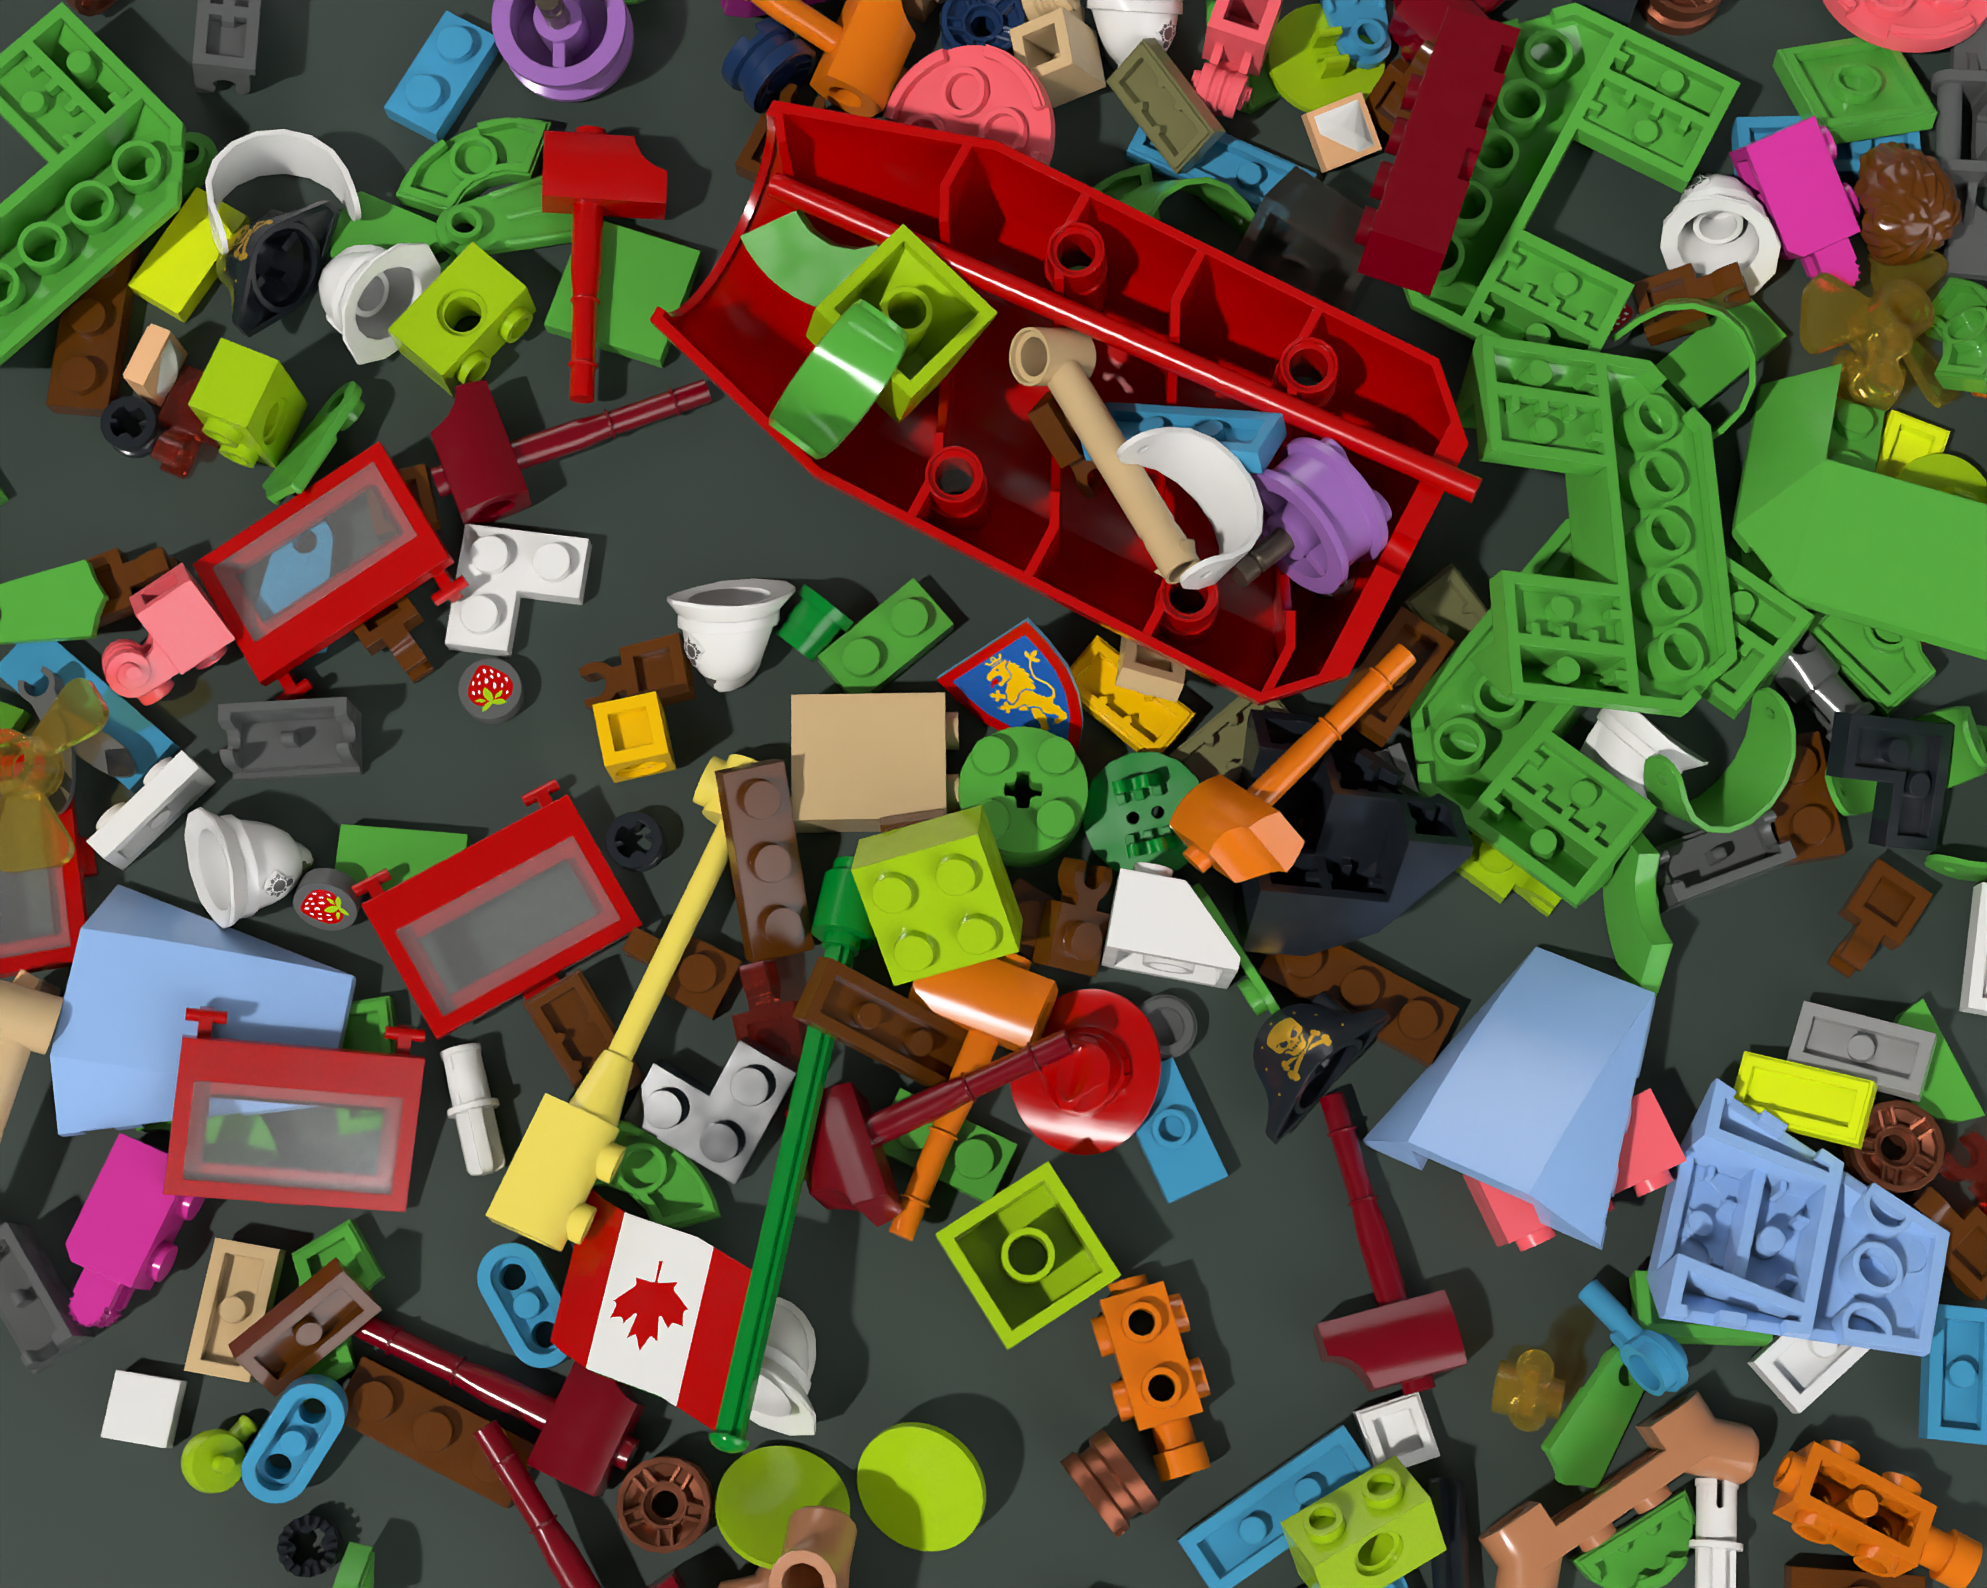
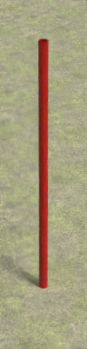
(1140, 344)

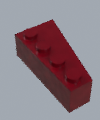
(1434, 152)

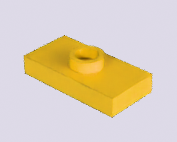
(1136, 718)

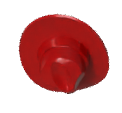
(1102, 1088)

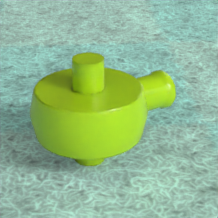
(215, 1457)

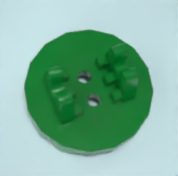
(1138, 785)

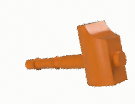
(860, 53)
(1239, 827)
(997, 1006)

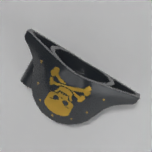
(275, 263)
(1305, 1052)

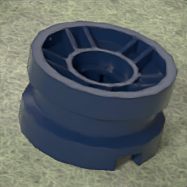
(962, 17)
(768, 64)

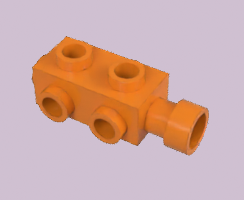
(1153, 1355)
(1855, 1496)

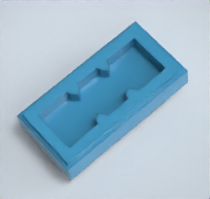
(1177, 1140)

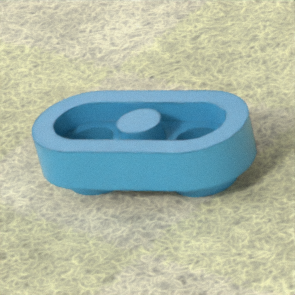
(523, 1309)
(297, 1435)

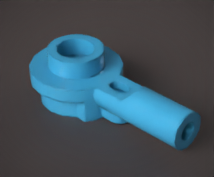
(1651, 1358)

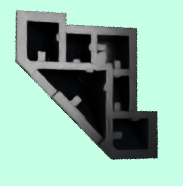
(1365, 848)

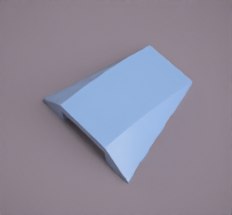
(129, 998)
(1533, 1093)
(1789, 1241)

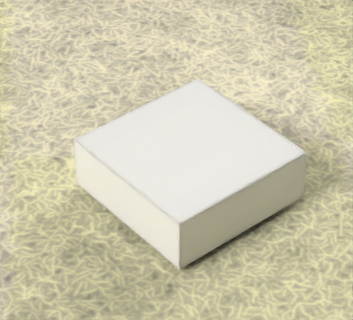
(143, 1409)
(1396, 1429)

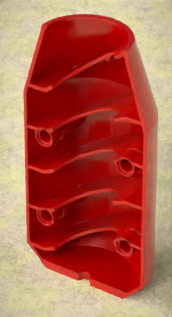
(974, 427)

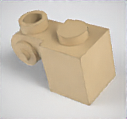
(1059, 49)

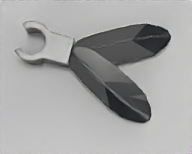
(99, 750)

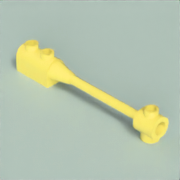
(576, 1140)

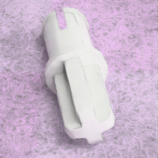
(473, 1109)
(1715, 1534)

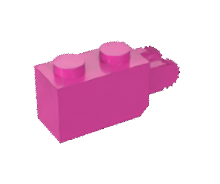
(1804, 197)
(125, 1232)

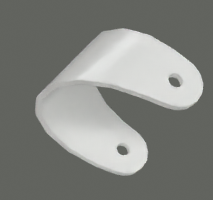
(273, 154)
(1214, 481)

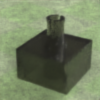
(1307, 240)

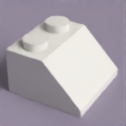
(1166, 930)

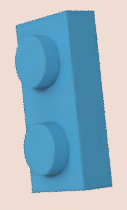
(442, 77)
(1955, 1378)

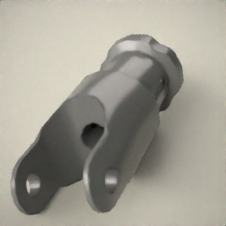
(1813, 678)

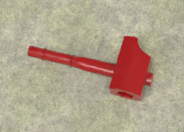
(595, 178)

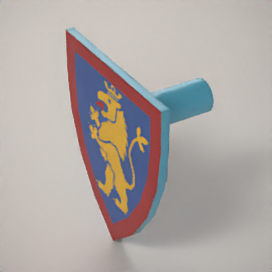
(1019, 684)

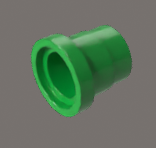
(812, 624)

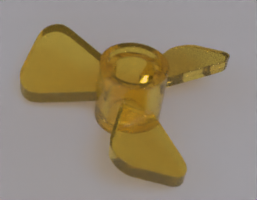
(1842, 315)
(29, 827)

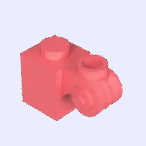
(1235, 47)
(182, 635)

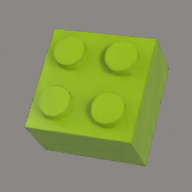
(937, 895)
(1027, 1255)

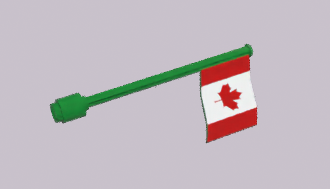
(674, 1309)

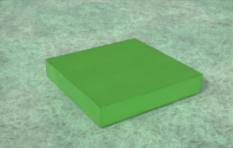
(1854, 89)
(635, 279)

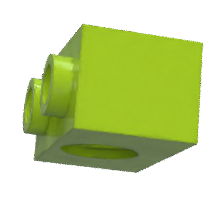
(467, 287)
(248, 405)
(1365, 1531)

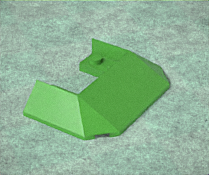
(1564, 83)
(107, 174)
(1852, 536)
(1651, 582)
(1530, 787)

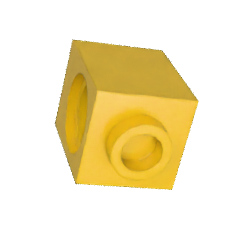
(634, 737)

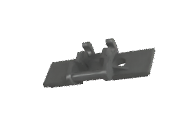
(1958, 90)

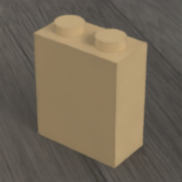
(869, 759)

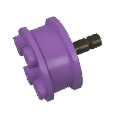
(564, 46)
(1315, 518)

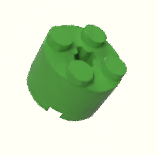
(1055, 779)

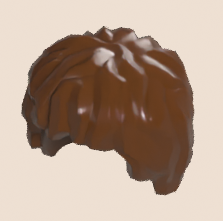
(1905, 203)

